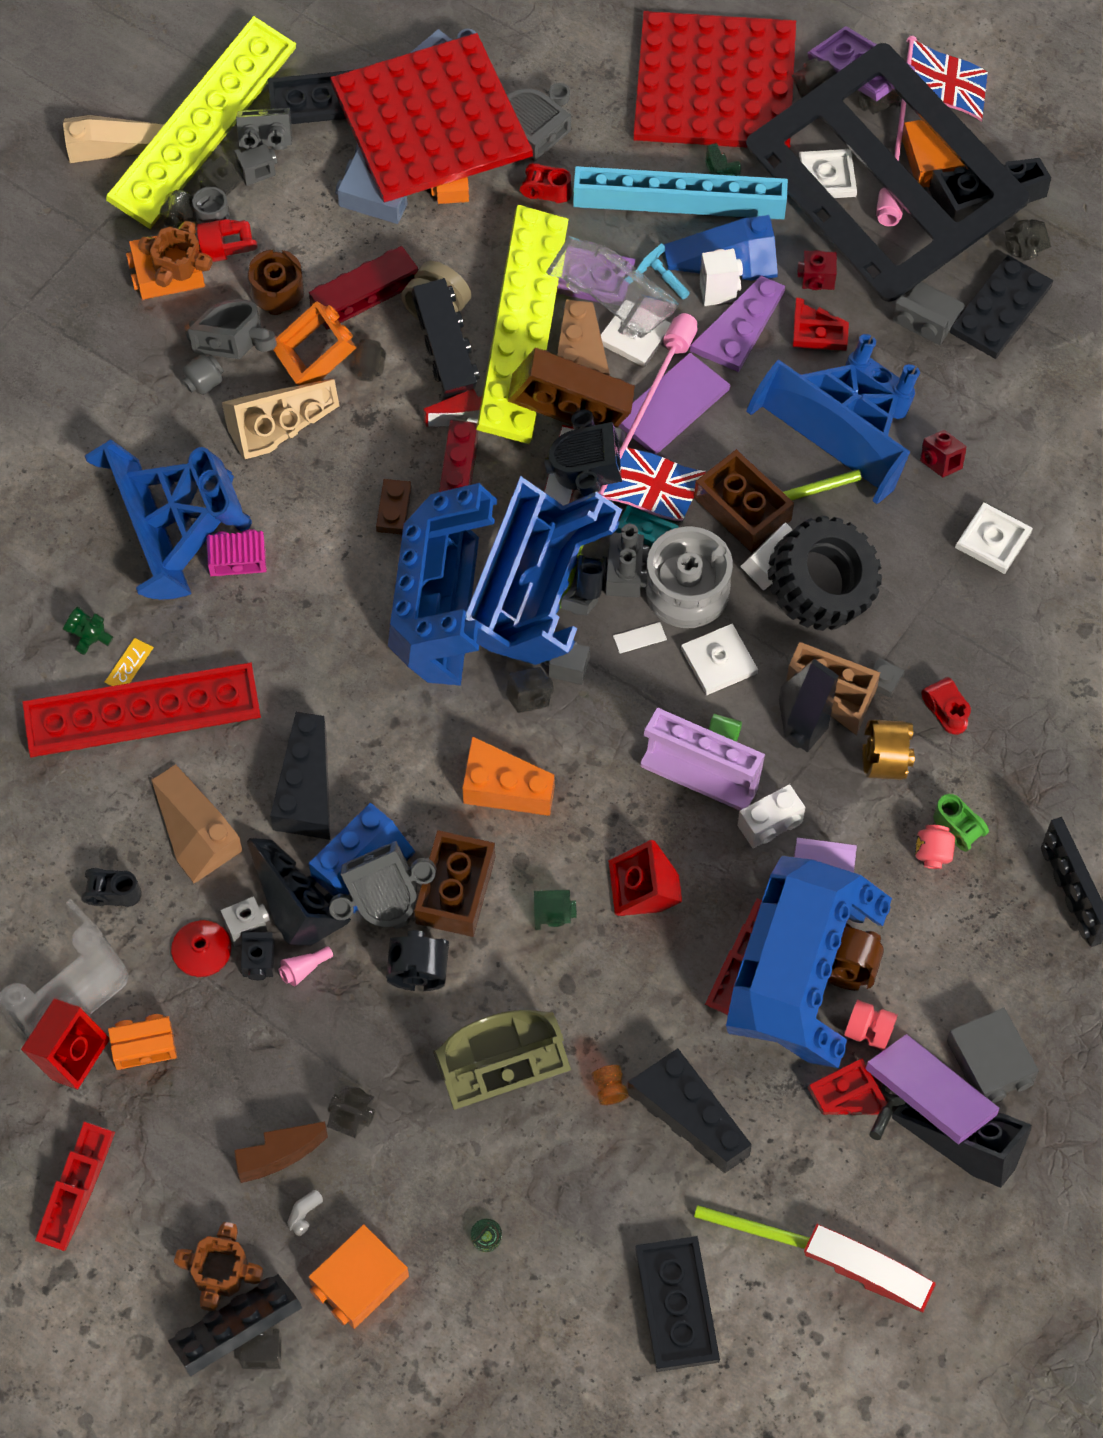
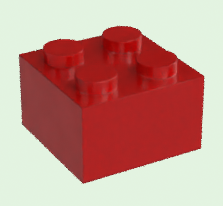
(65, 1043)

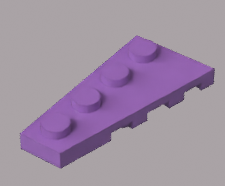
(739, 327)

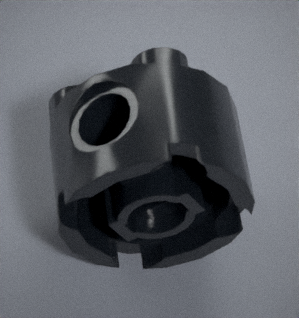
(417, 961)

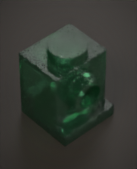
(553, 908)

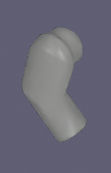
(300, 1209)

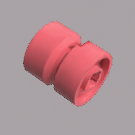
(870, 1025)

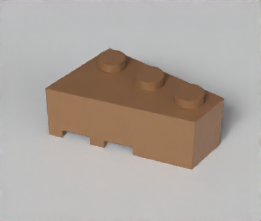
(581, 336)
(854, 685)

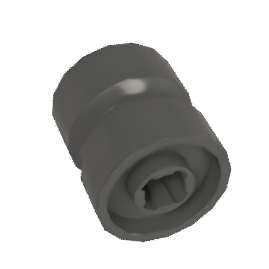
(210, 205)

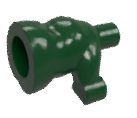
(88, 628)

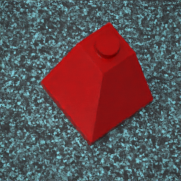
(643, 881)

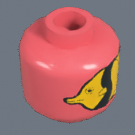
(935, 846)

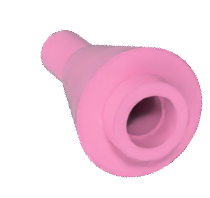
(296, 968)

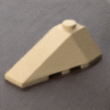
(106, 137)
(271, 417)

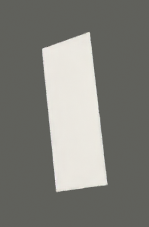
(640, 637)

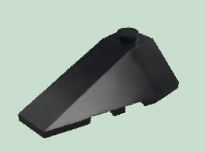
(807, 704)
(294, 901)
(986, 1154)

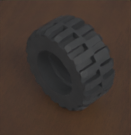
(847, 551)

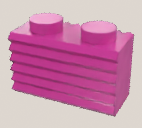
(236, 553)

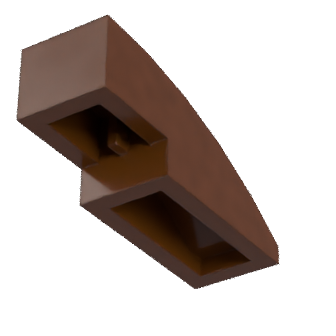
(280, 1150)

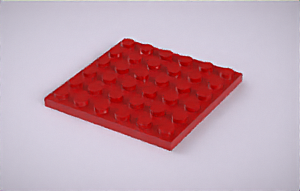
(712, 77)
(431, 117)

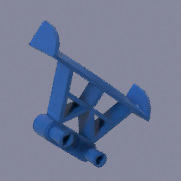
(846, 411)
(150, 523)

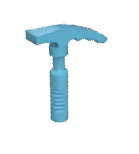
(667, 275)

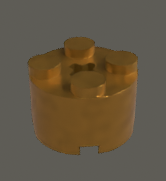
(887, 749)

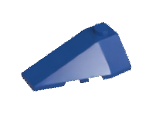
(749, 237)

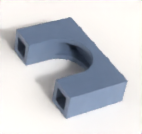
(360, 192)

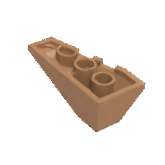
(195, 827)

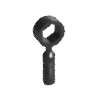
(885, 1113)

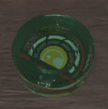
(486, 1235)

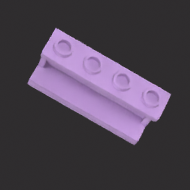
(702, 760)

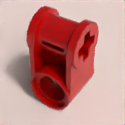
(549, 183)
(947, 705)

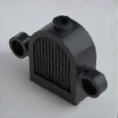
(586, 455)

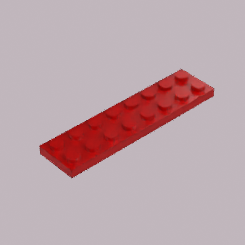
(141, 709)

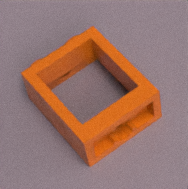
(299, 331)

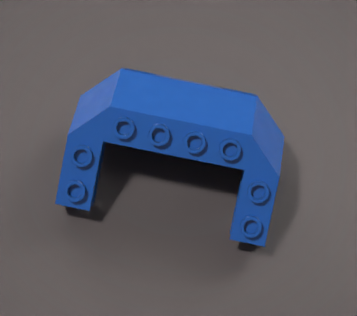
(531, 571)
(438, 583)
(794, 955)

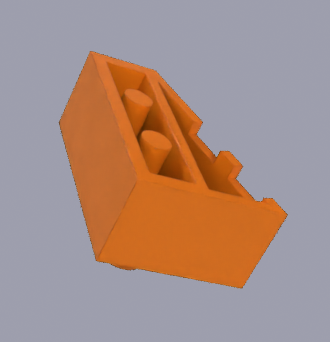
(506, 781)

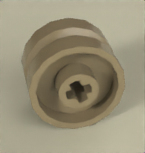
(434, 271)

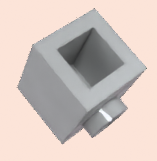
(244, 917)

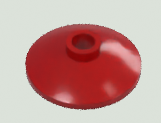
(204, 960)

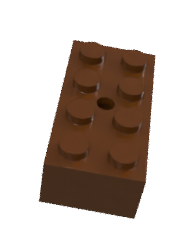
(563, 387)

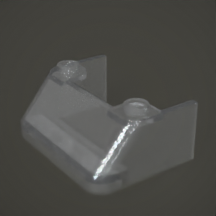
(614, 284)
(84, 983)

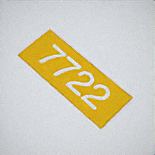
(129, 663)

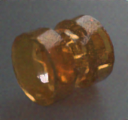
(610, 1085)

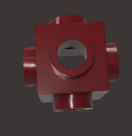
(818, 270)
(943, 453)

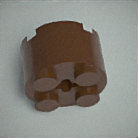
(275, 281)
(857, 959)

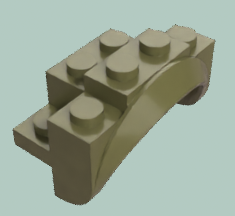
(500, 1055)

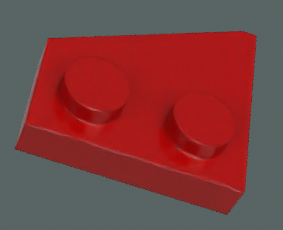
(818, 328)
(848, 1092)

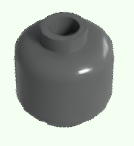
(202, 374)

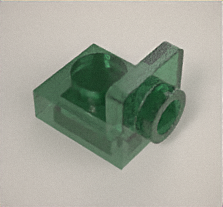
(717, 162)

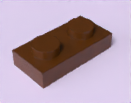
(393, 506)

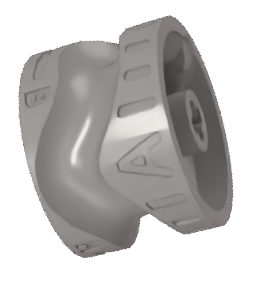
(688, 577)

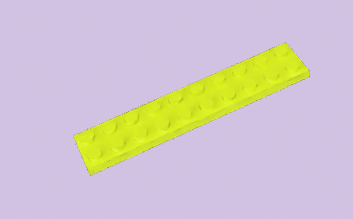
(201, 121)
(521, 318)

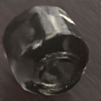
(177, 208)
(367, 360)

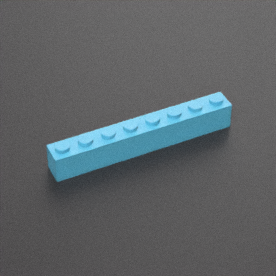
(680, 192)

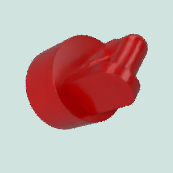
(212, 239)

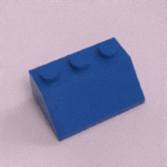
(362, 835)

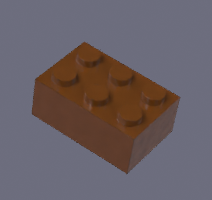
(743, 500)
(459, 885)

